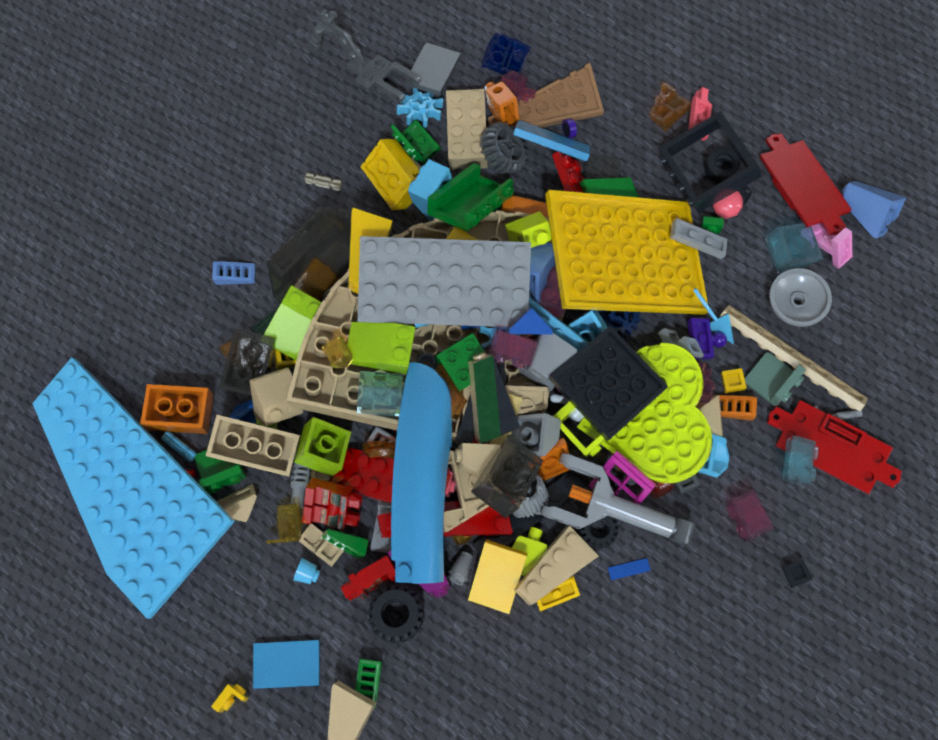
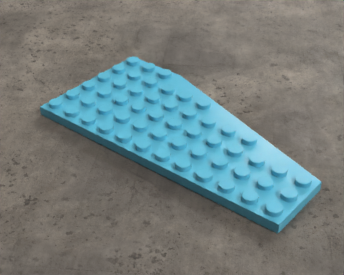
(132, 495)

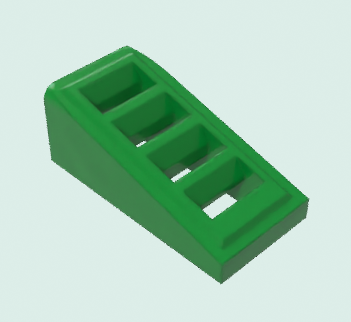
(349, 543)
(371, 664)

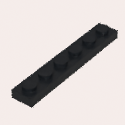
(558, 495)

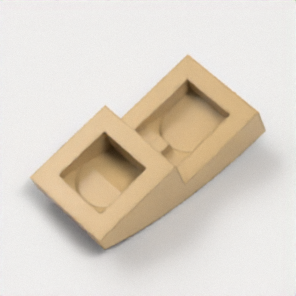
(325, 550)

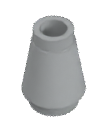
(460, 569)

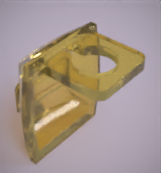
(288, 523)

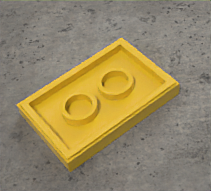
(497, 576)

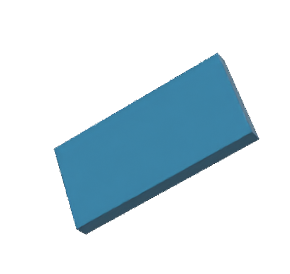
(552, 140)

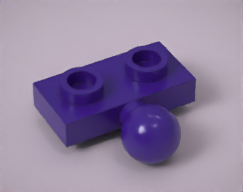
(700, 330)

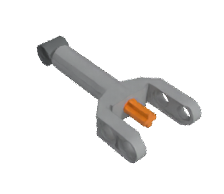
(604, 503)

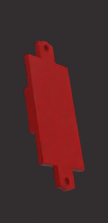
(805, 184)
(843, 448)

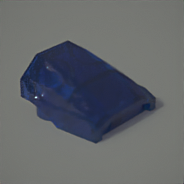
(505, 54)

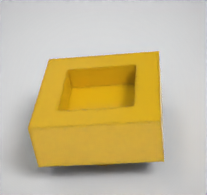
(733, 380)

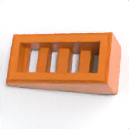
(743, 400)

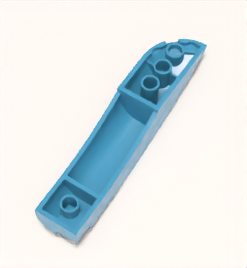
(420, 477)

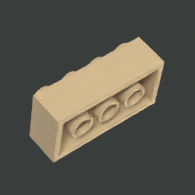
(465, 127)
(253, 445)

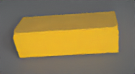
(562, 593)

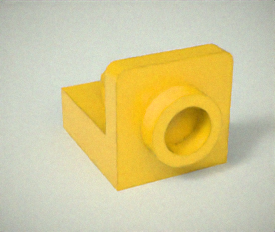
(226, 699)

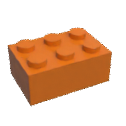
(177, 409)

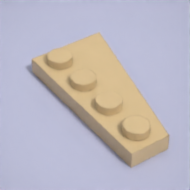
(533, 397)
(557, 564)

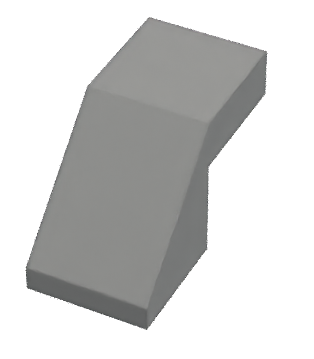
(687, 343)

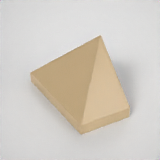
(712, 413)
(240, 503)

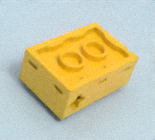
(391, 172)

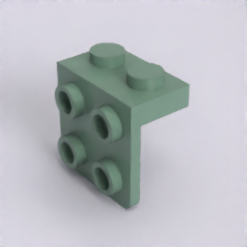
(774, 379)

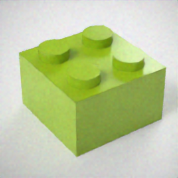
(322, 447)

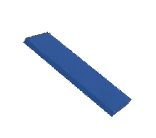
(629, 569)

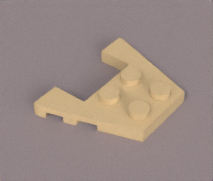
(468, 501)

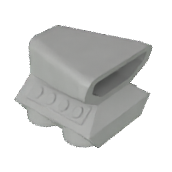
(548, 357)

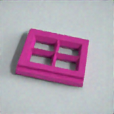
(632, 472)

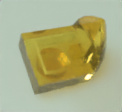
(338, 353)

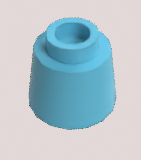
(306, 572)

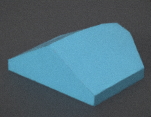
(718, 458)

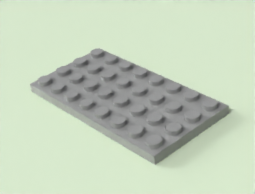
(443, 281)

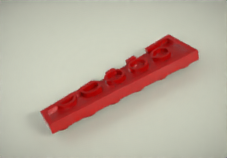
(486, 523)

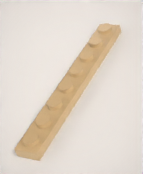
(786, 353)

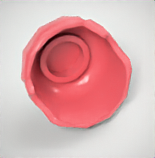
(729, 206)

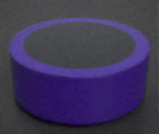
(569, 128)

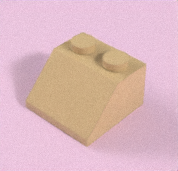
(270, 397)

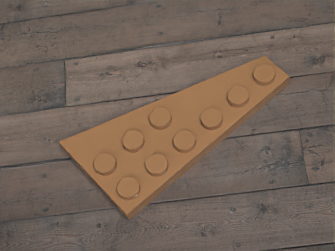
(564, 99)

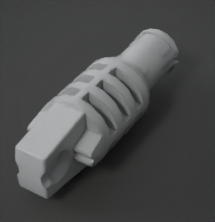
(300, 481)

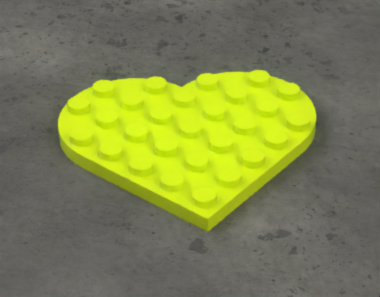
(670, 435)

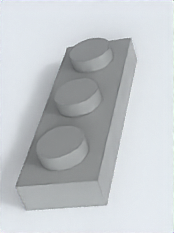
(698, 238)

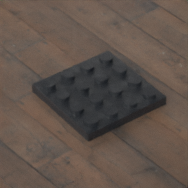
(608, 383)

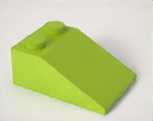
(292, 321)
(381, 345)

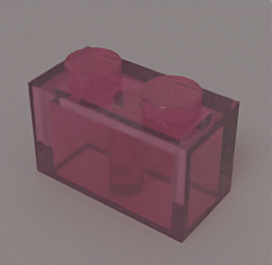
(512, 348)
(749, 516)

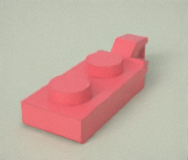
(700, 108)

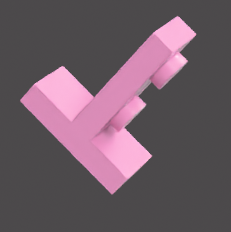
(837, 245)

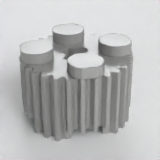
(534, 499)

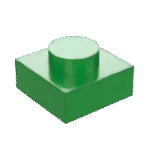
(712, 224)

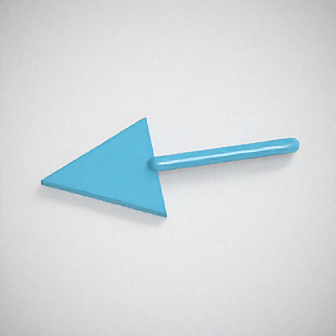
(719, 324)

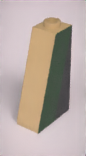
(490, 401)

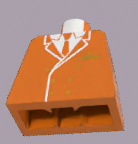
(498, 97)

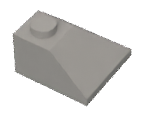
(538, 432)

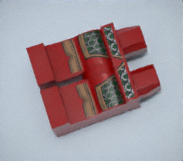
(331, 504)
(369, 579)

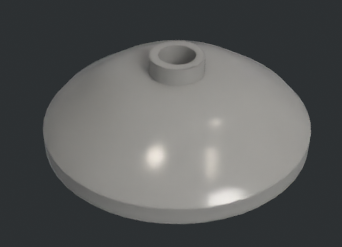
(805, 287)

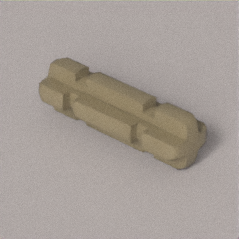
(323, 181)

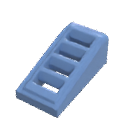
(233, 279)

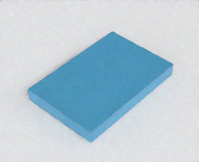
(286, 664)

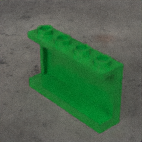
(468, 198)

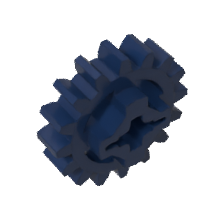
(622, 323)

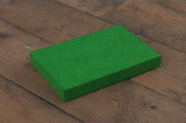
(609, 186)

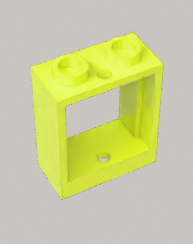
(594, 447)

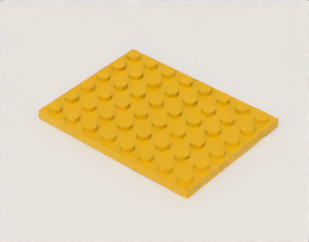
(621, 255)

